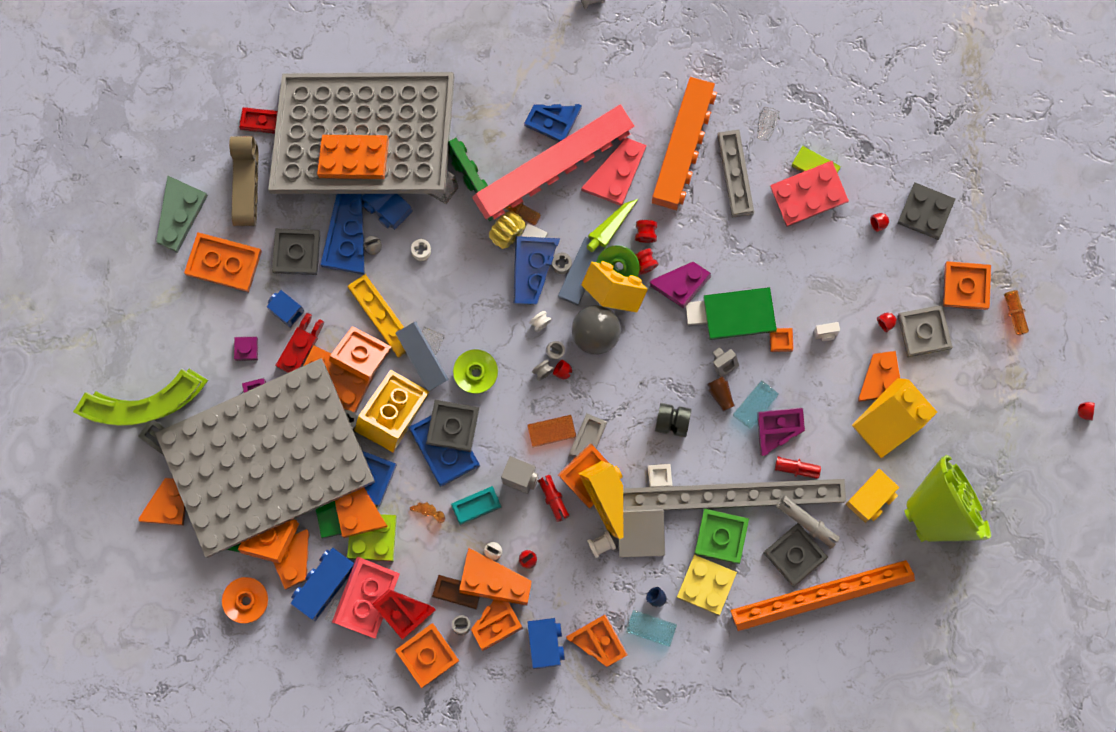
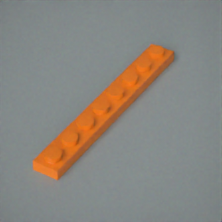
(822, 595)

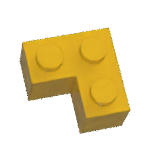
(612, 288)

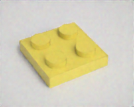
(706, 585)

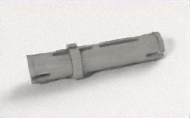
(815, 527)

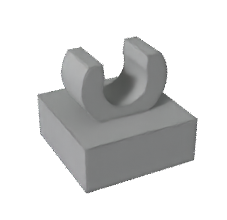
(724, 362)

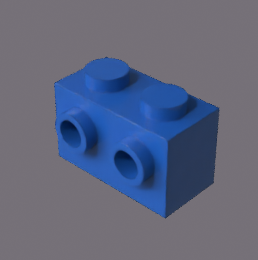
(544, 643)

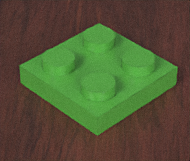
(721, 536)

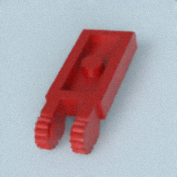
(299, 345)

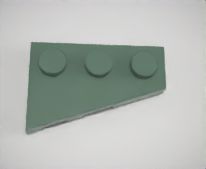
(178, 213)

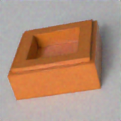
(781, 340)

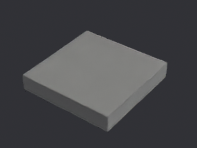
(925, 331)
(642, 533)

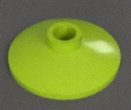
(475, 360)

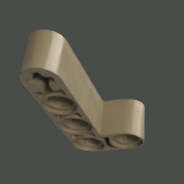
(245, 180)

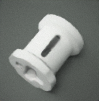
(601, 544)

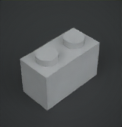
(519, 475)

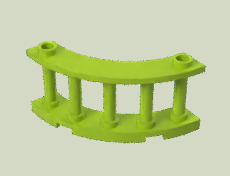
(125, 412)

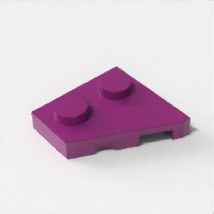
(682, 283)
(778, 427)

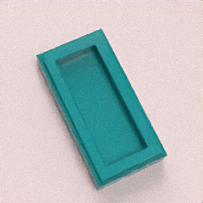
(476, 505)

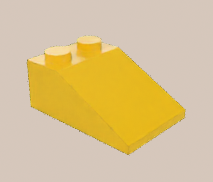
(391, 411)
(894, 417)
(606, 493)

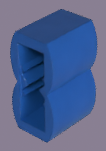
(389, 207)

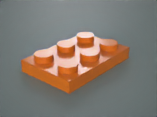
(353, 156)
(223, 262)
(348, 385)

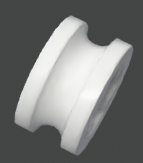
(426, 254)
(540, 321)

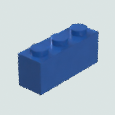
(322, 584)

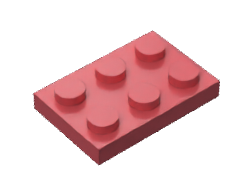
(809, 193)
(363, 588)

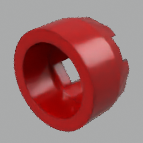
(879, 221)
(886, 321)
(562, 370)
(1086, 410)
(531, 562)

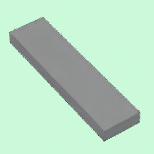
(735, 173)

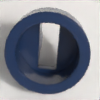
(656, 597)

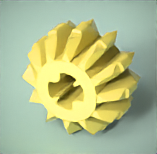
(506, 229)

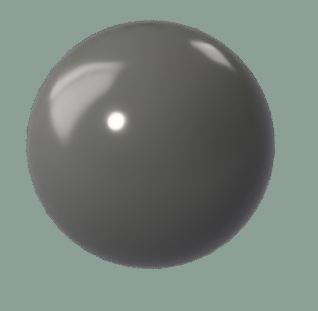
(596, 329)

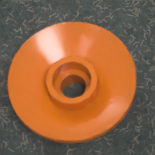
(233, 600)

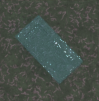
(757, 401)
(651, 628)

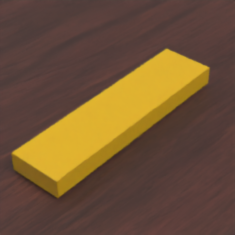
(378, 312)

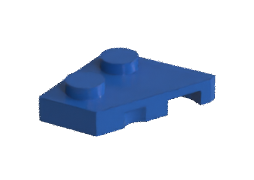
(553, 120)

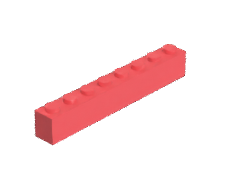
(552, 162)

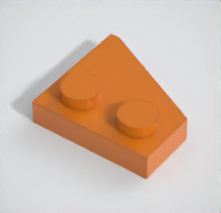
(880, 375)
(165, 505)
(294, 563)
(496, 624)
(599, 641)

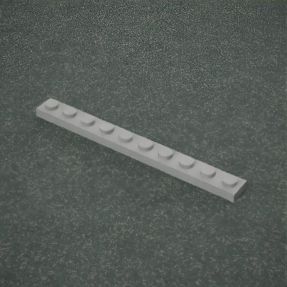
(734, 495)

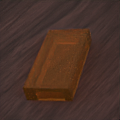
(551, 431)

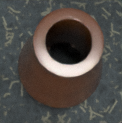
(721, 393)

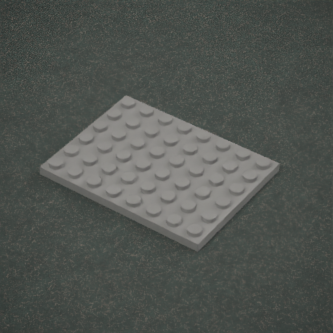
(406, 107)
(264, 458)

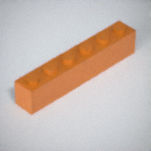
(683, 143)

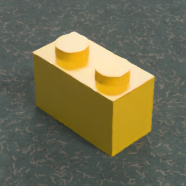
(872, 496)

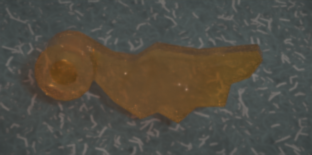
(427, 510)

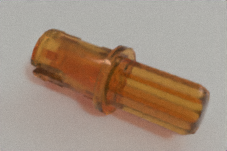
(525, 212)
(1016, 312)

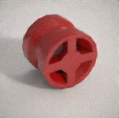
(646, 231)
(646, 261)

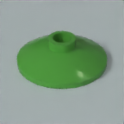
(623, 255)

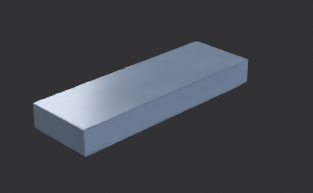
(571, 288)
(422, 356)

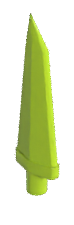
(605, 231)

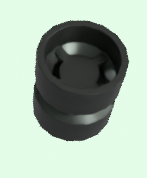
(673, 420)

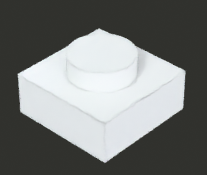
(827, 331)

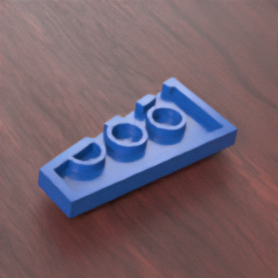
(345, 236)

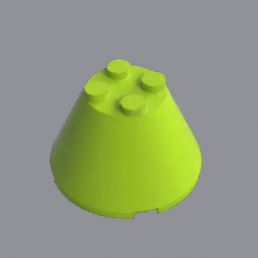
(947, 506)

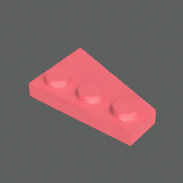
(616, 173)

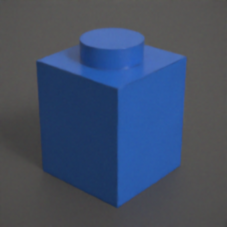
(284, 308)

